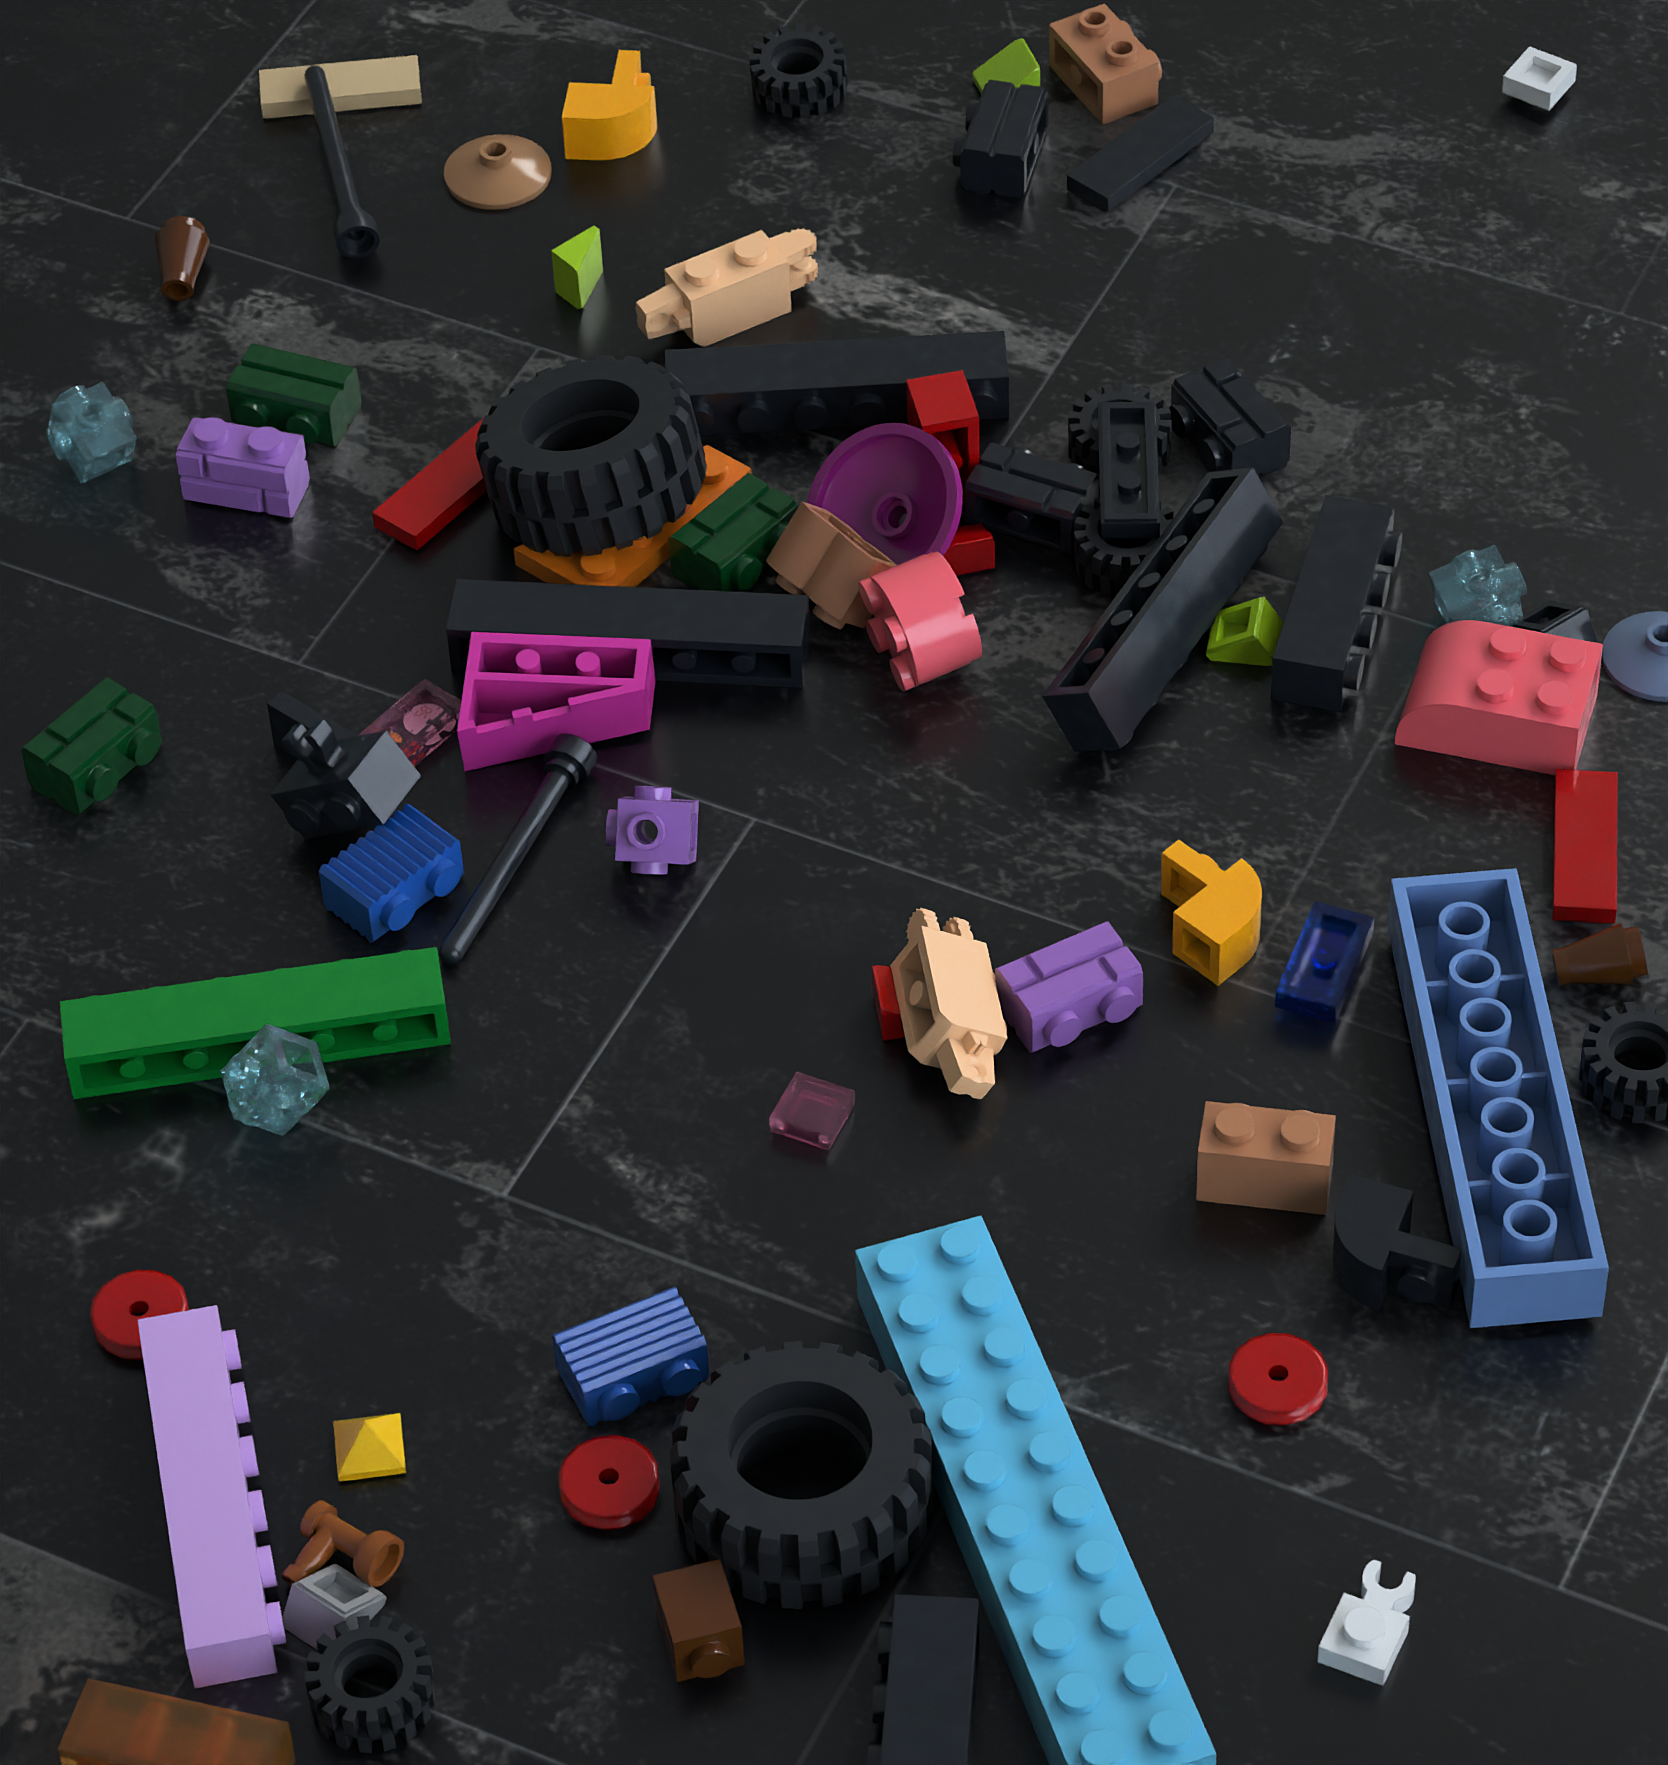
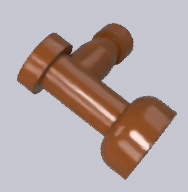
(373, 1555)

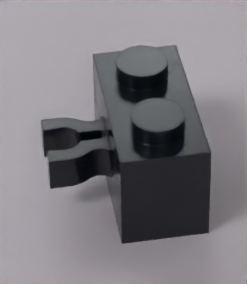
(342, 781)

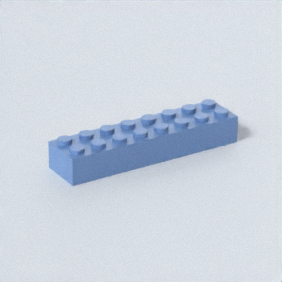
(1496, 1100)

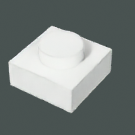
(1539, 78)

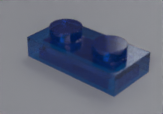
(1324, 962)

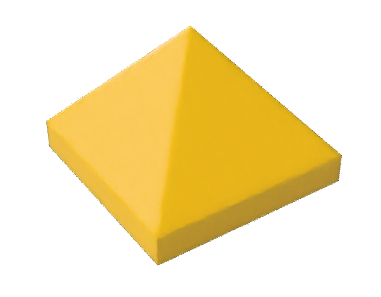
(369, 1447)

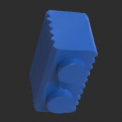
(391, 873)
(631, 1357)

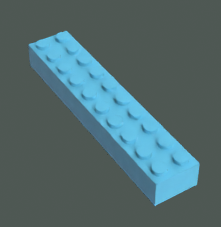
(1027, 1505)

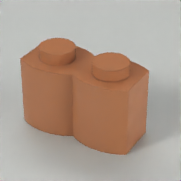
(826, 561)

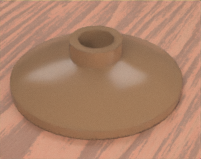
(497, 172)

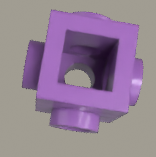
(675, 824)

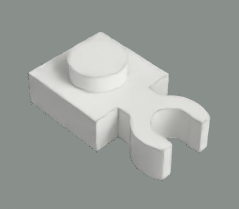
(1369, 1630)

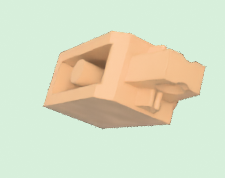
(730, 287)
(949, 1002)

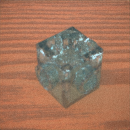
(91, 430)
(1479, 588)
(274, 1080)

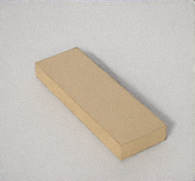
(351, 86)

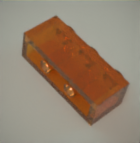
(149, 1728)

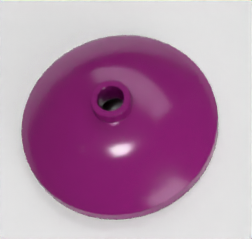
(883, 476)

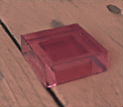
(812, 1110)

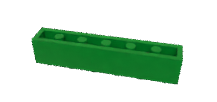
(198, 1026)

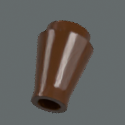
(180, 254)
(1602, 958)

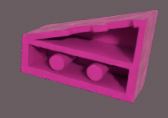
(540, 686)

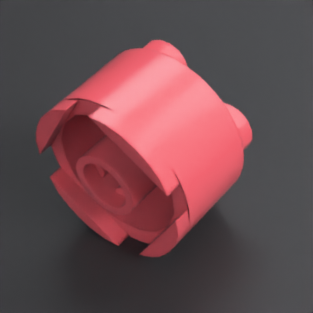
(920, 620)

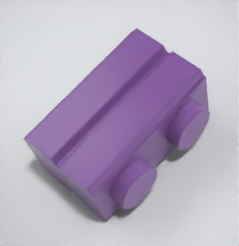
(242, 466)
(1070, 987)

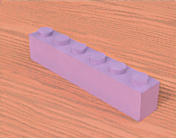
(207, 1497)

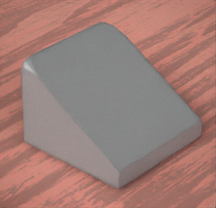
(326, 1600)

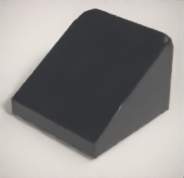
(1559, 620)

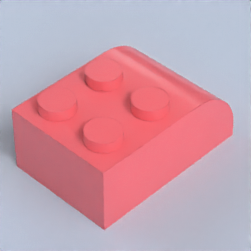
(1502, 696)

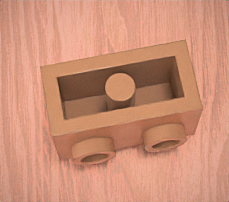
(1104, 63)
(1265, 1157)

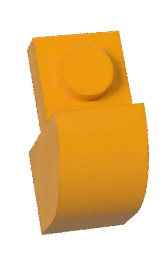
(613, 117)
(1217, 911)

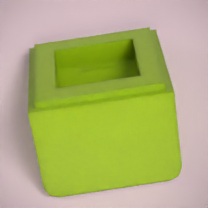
(1011, 65)
(578, 267)
(1245, 634)

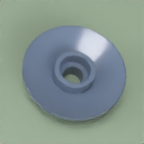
(1638, 655)

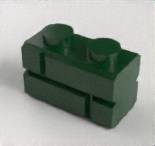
(294, 394)
(731, 537)
(92, 746)

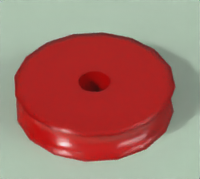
(126, 1296)
(1271, 1400)
(612, 1504)

